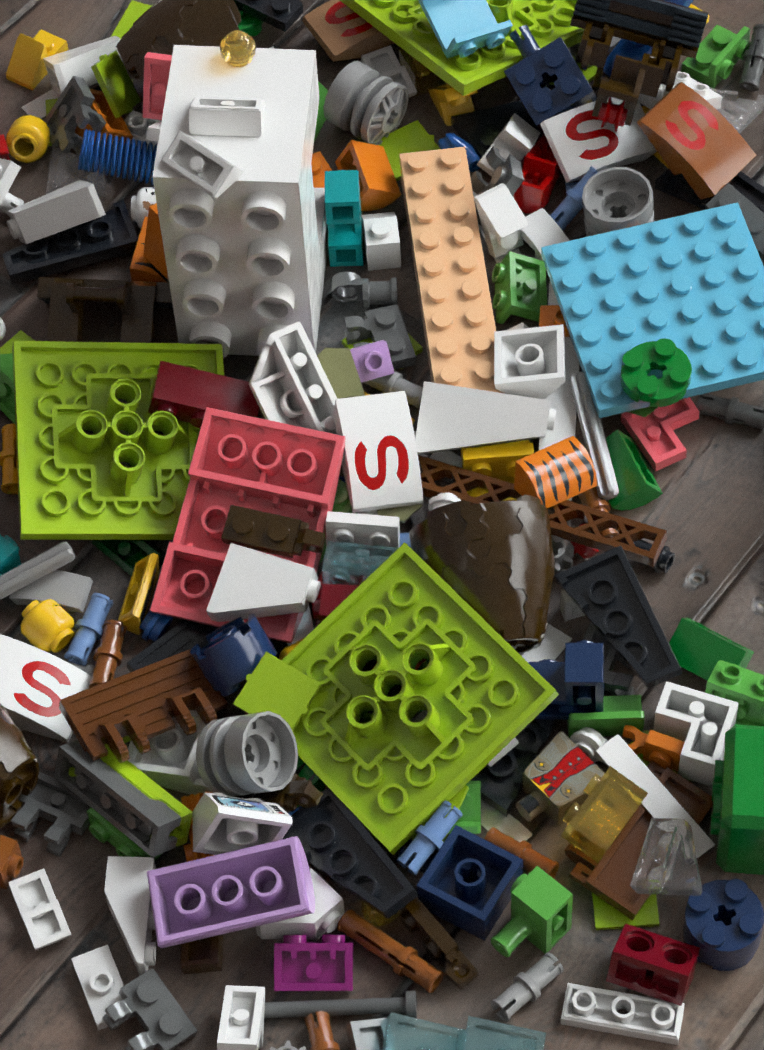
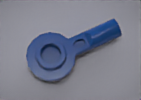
(155, 626)

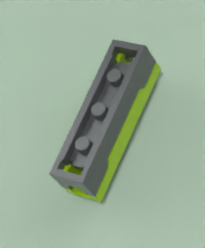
(125, 798)

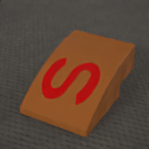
(696, 140)

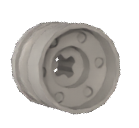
(365, 103)
(616, 200)
(247, 754)

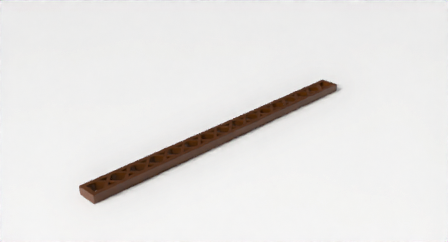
(567, 510)

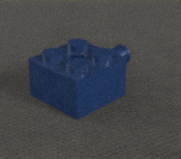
(541, 67)
(468, 881)

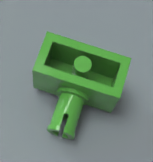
(538, 913)

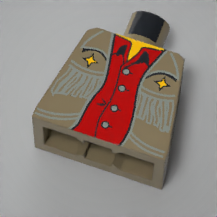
(556, 780)

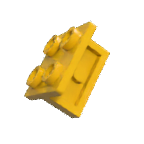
(495, 461)

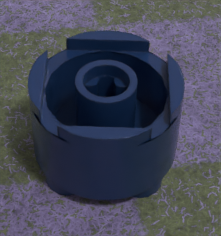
(232, 653)
(724, 924)

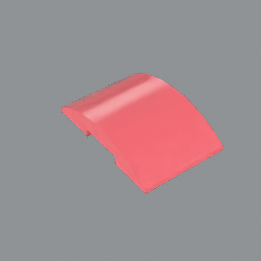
(252, 467)

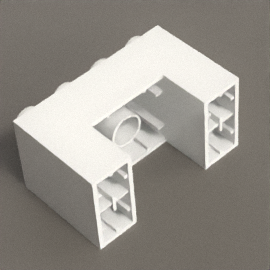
(262, 246)

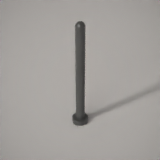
(344, 1007)

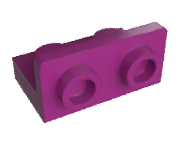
(313, 965)

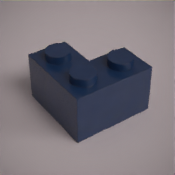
(576, 680)

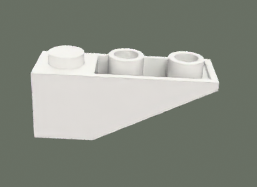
(131, 906)

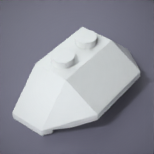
(292, 382)

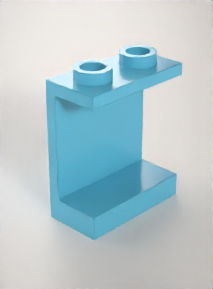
(464, 25)

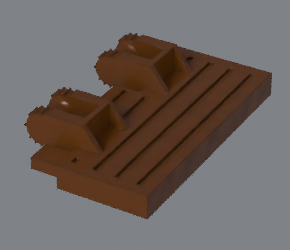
(141, 706)
(614, 872)

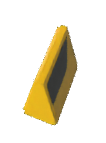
(140, 593)

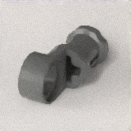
(363, 290)

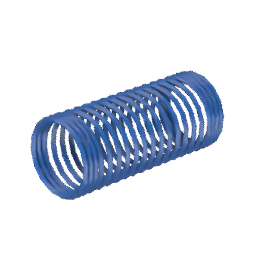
(107, 154)

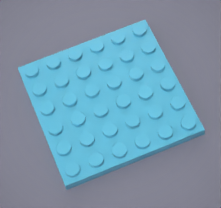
(667, 279)

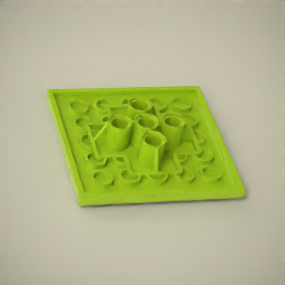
(409, 28)
(74, 480)
(473, 689)

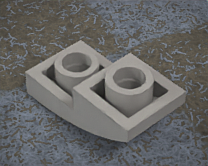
(65, 588)

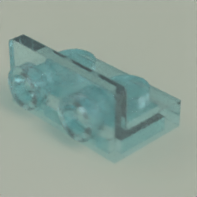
(352, 562)

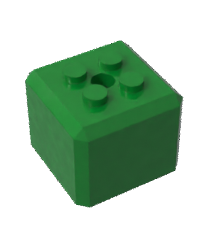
(740, 801)

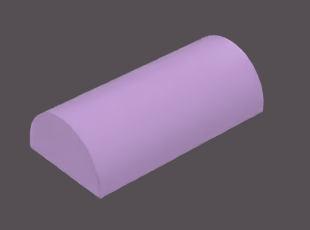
(230, 892)

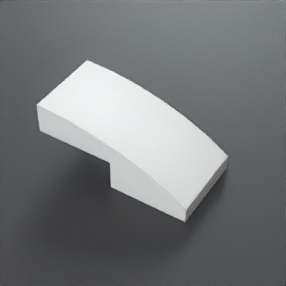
(387, 65)
(542, 232)
(39, 909)

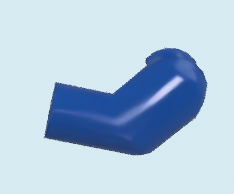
(452, 140)

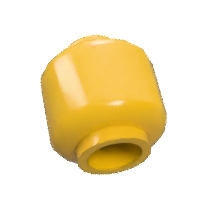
(28, 138)
(47, 625)

